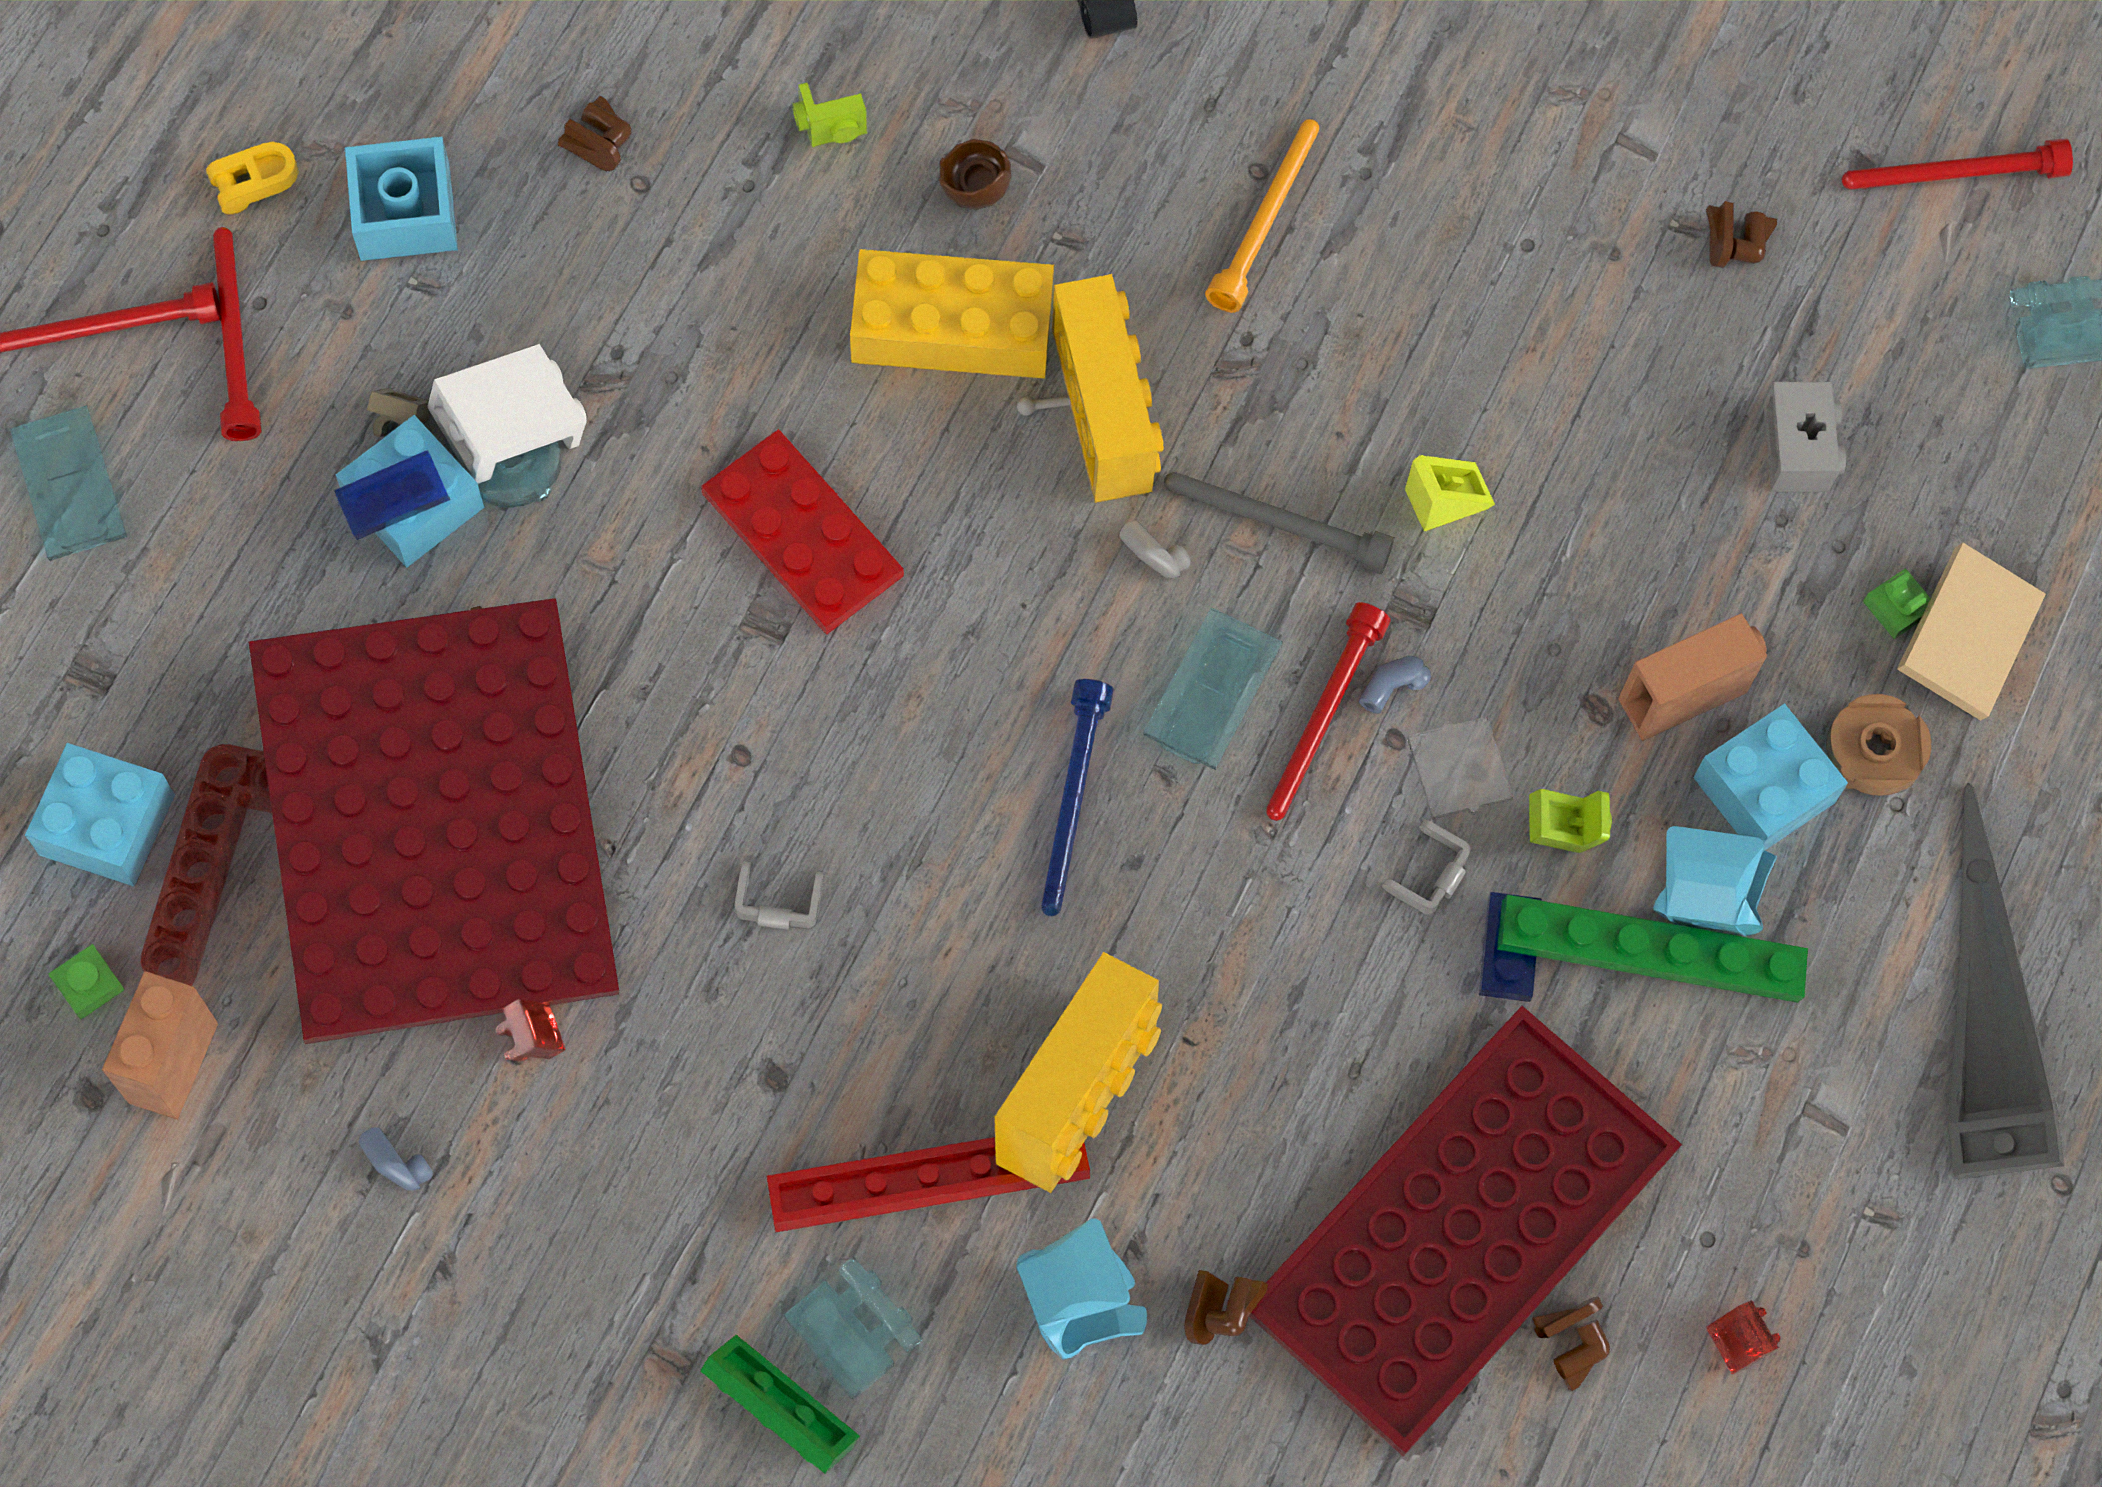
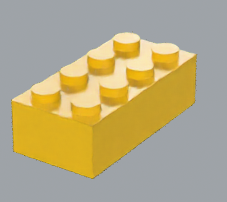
(951, 313)
(1105, 388)
(1078, 1073)

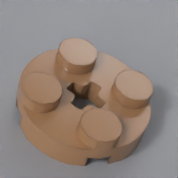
(1896, 726)

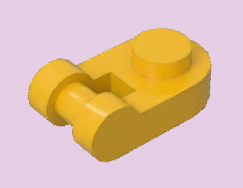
(269, 167)

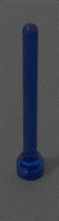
(1091, 702)

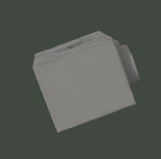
(1803, 437)

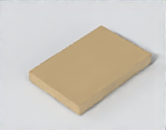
(1971, 631)

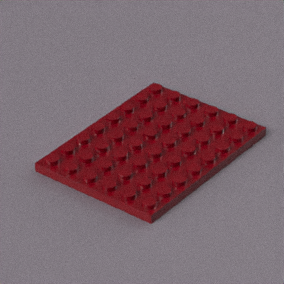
(431, 820)

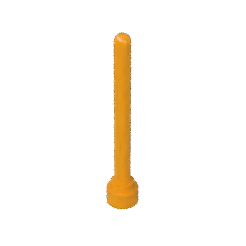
(1229, 288)

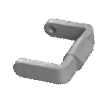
(1447, 880)
(772, 916)

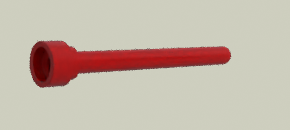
(2052, 159)
(198, 304)
(239, 418)
(1366, 627)

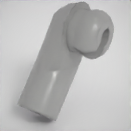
(1152, 553)

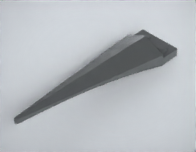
(2000, 1083)

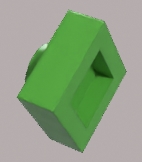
(86, 981)

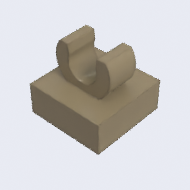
(395, 407)

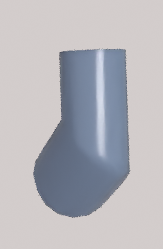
(1391, 675)
(389, 1163)

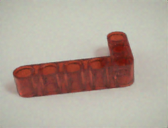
(204, 845)

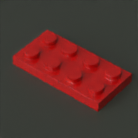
(802, 531)

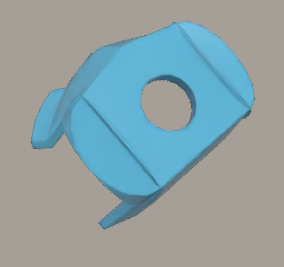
(1714, 880)
(1080, 1291)

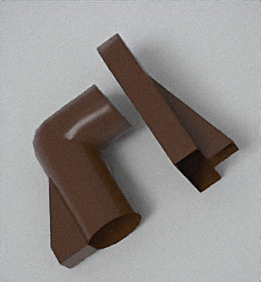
(593, 148)
(1725, 247)
(1205, 1311)
(1577, 1362)

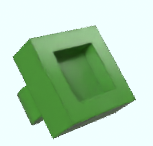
(1898, 603)

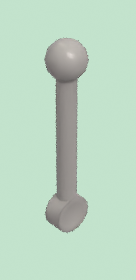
(1027, 405)

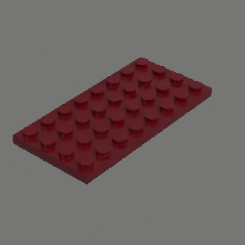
(1462, 1229)

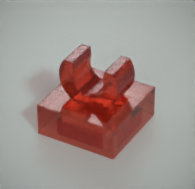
(532, 1030)
(1743, 1336)

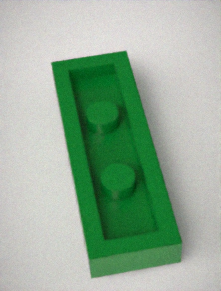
(780, 1403)

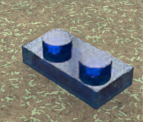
(392, 495)
(1504, 972)

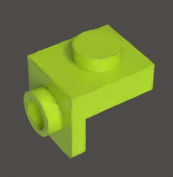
(832, 120)
(1569, 820)

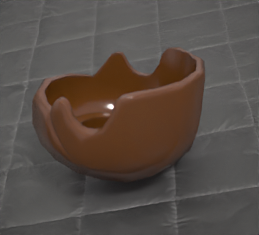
(975, 174)

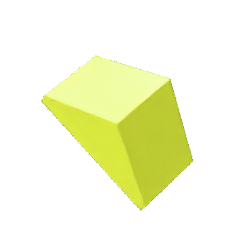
(1446, 490)

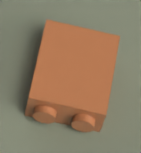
(1693, 676)
(160, 1045)

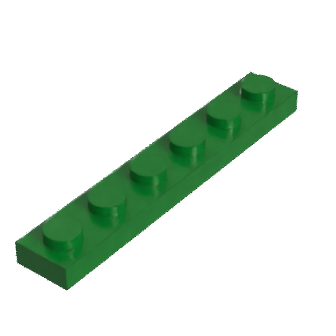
(1652, 948)

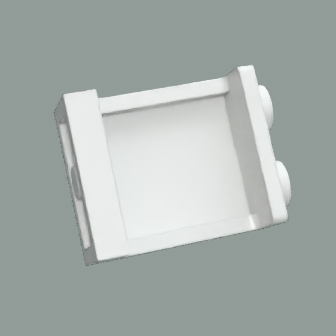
(505, 410)

